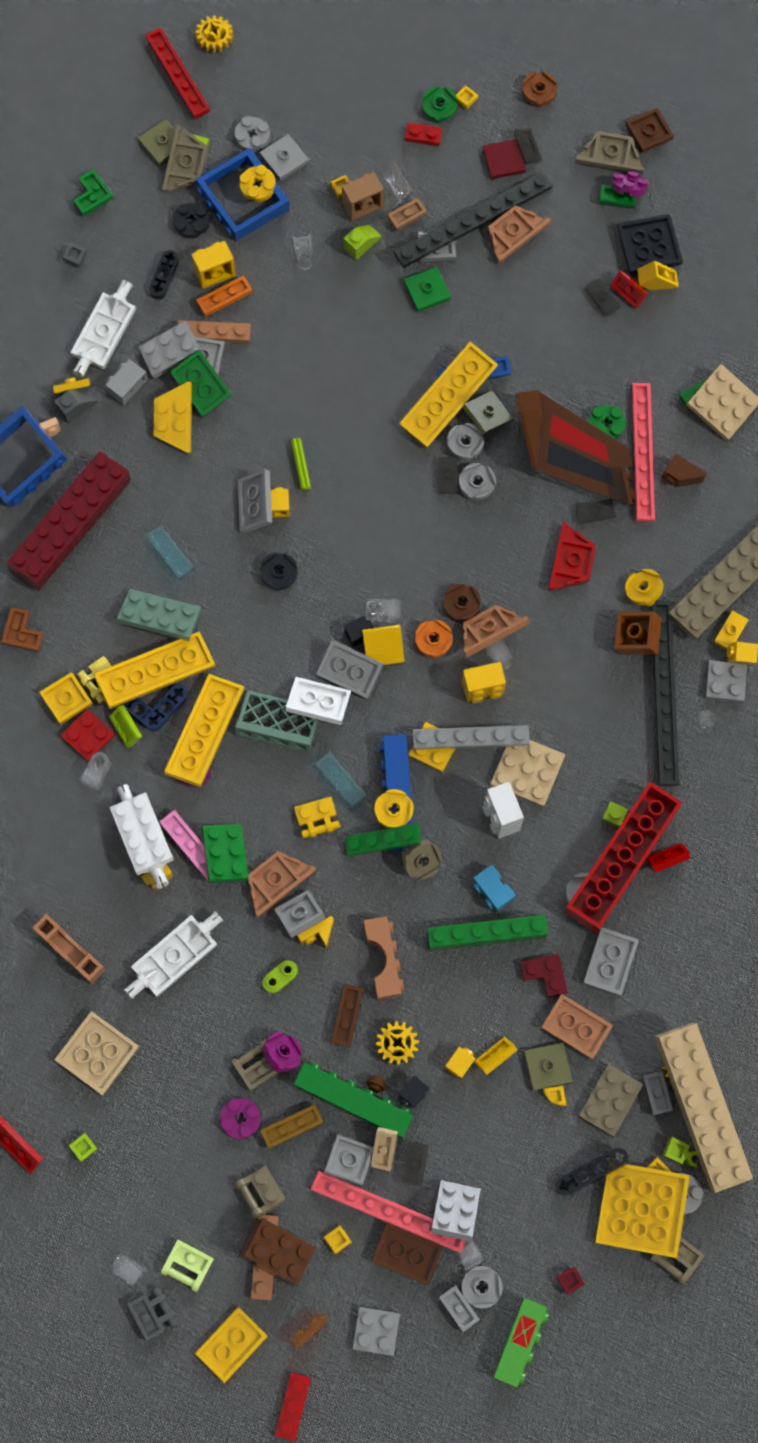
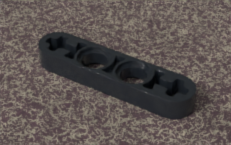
(590, 1167)

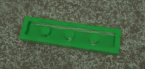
(383, 840)

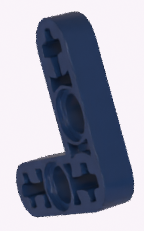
(150, 713)

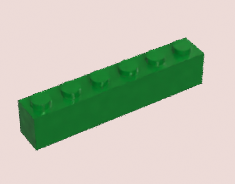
(487, 933)
(353, 1100)

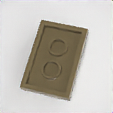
(610, 1100)

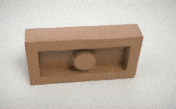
(407, 214)

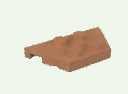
(514, 230)
(490, 627)
(276, 879)

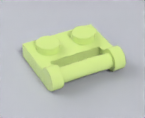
(192, 1260)

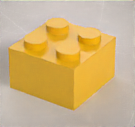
(213, 264)
(483, 682)

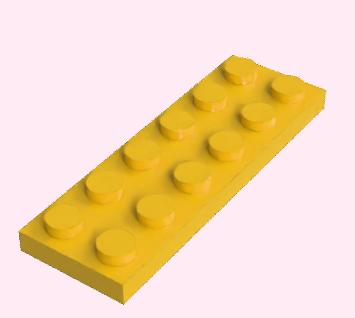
(448, 394)
(154, 670)
(204, 730)

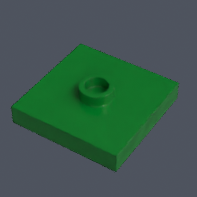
(427, 289)

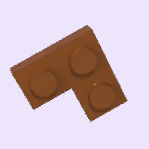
(17, 634)

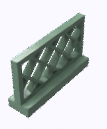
(270, 734)

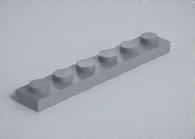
(471, 737)

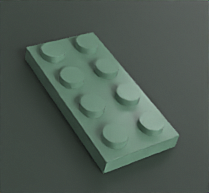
(159, 614)

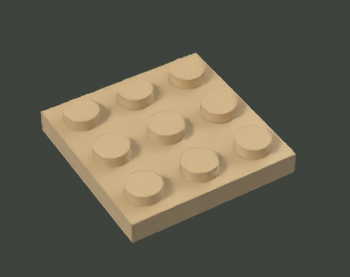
(723, 402)
(529, 771)
(97, 1053)

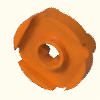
(433, 628)

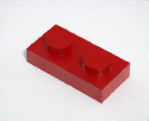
(423, 134)
(629, 289)
(668, 857)

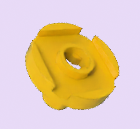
(254, 174)
(649, 595)
(386, 801)

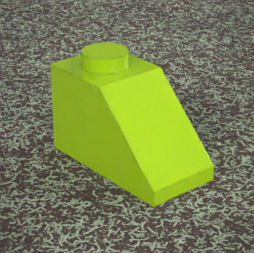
(360, 240)

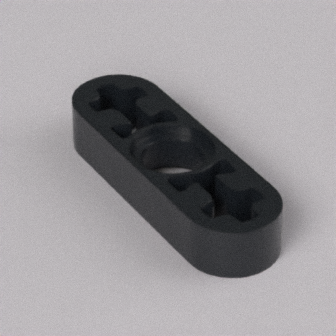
(165, 282)

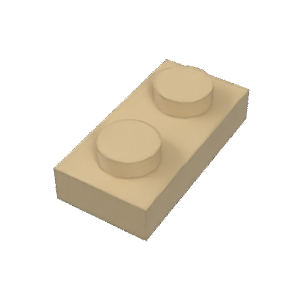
(384, 1149)

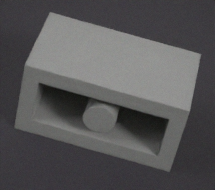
(126, 381)

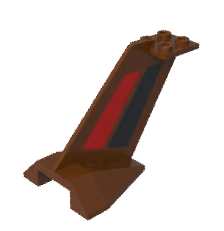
(573, 448)

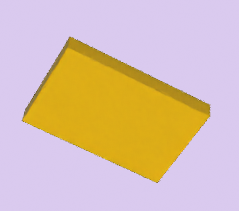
(231, 1345)

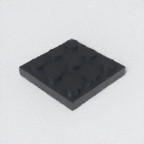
(648, 242)

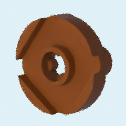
(535, 97)

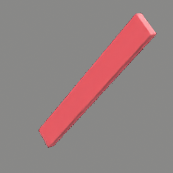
(643, 452)
(382, 1209)

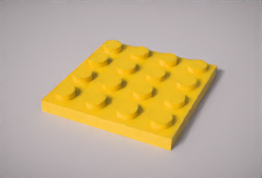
(643, 1210)

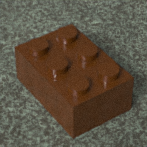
(277, 1252)

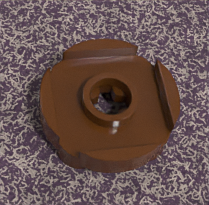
(463, 592)

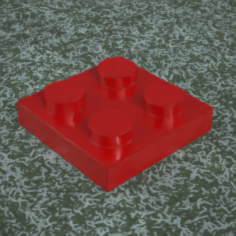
(87, 735)

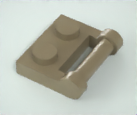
(258, 1072)
(266, 1189)
(687, 1256)

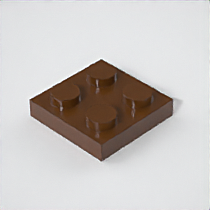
(649, 130)

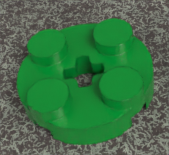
(442, 113)
(609, 413)

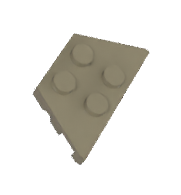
(611, 152)
(185, 161)

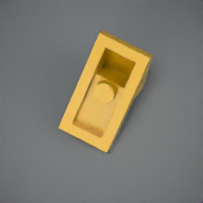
(321, 929)

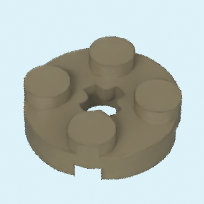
(414, 853)

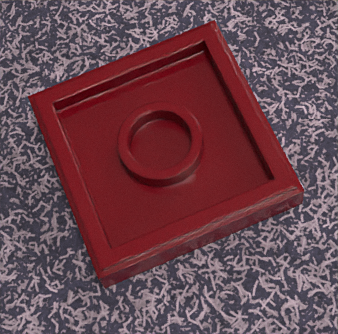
(504, 159)

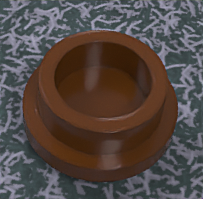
(376, 1084)

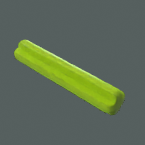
(300, 464)

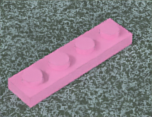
(186, 840)

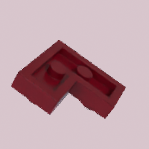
(549, 969)

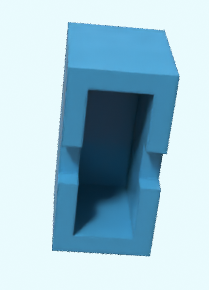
(491, 887)

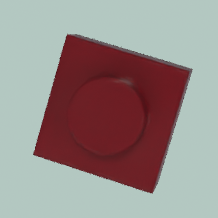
(570, 1280)

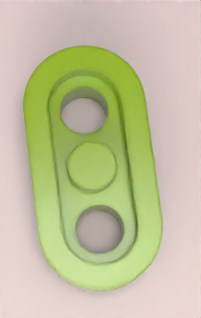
(282, 978)

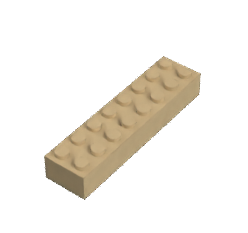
(703, 1107)

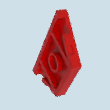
(572, 559)

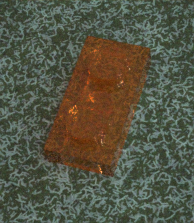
(315, 1324)

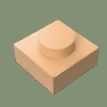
(51, 426)

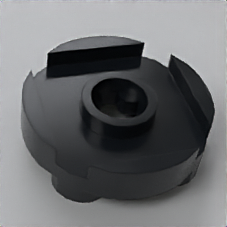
(188, 211)
(279, 561)

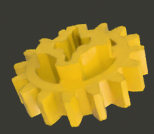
(214, 33)
(391, 1049)

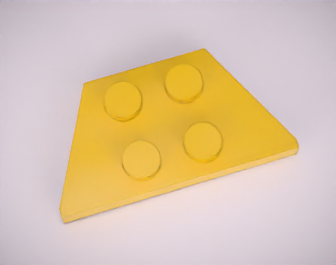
(174, 417)

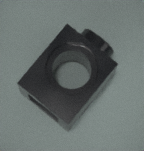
(354, 630)
(413, 1092)

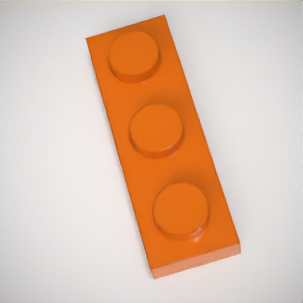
(224, 296)

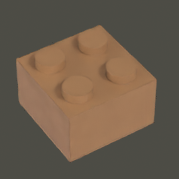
(362, 196)

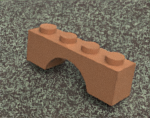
(378, 934)
(69, 949)

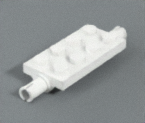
(103, 330)
(142, 835)
(174, 955)

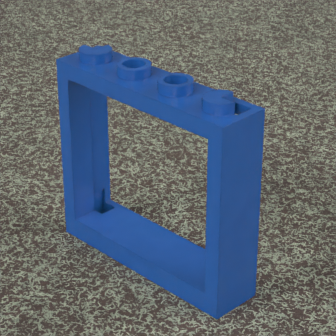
(255, 222)
(44, 472)

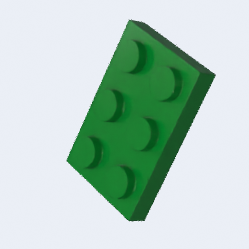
(207, 387)
(224, 853)

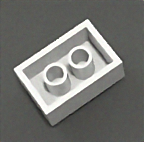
(503, 810)

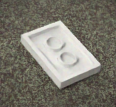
(318, 700)

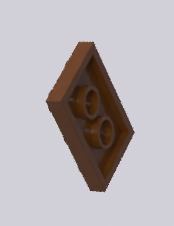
(407, 1254)

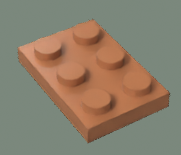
(576, 1026)

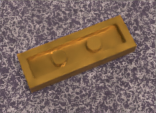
(292, 1126)

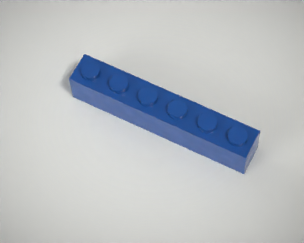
(396, 769)

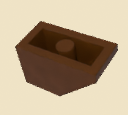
(682, 473)

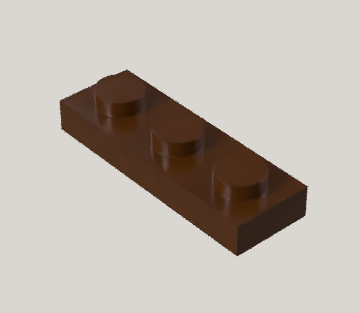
(347, 1015)

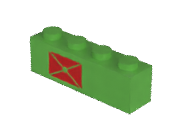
(520, 1343)

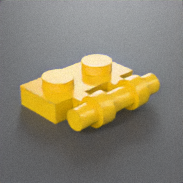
(314, 812)

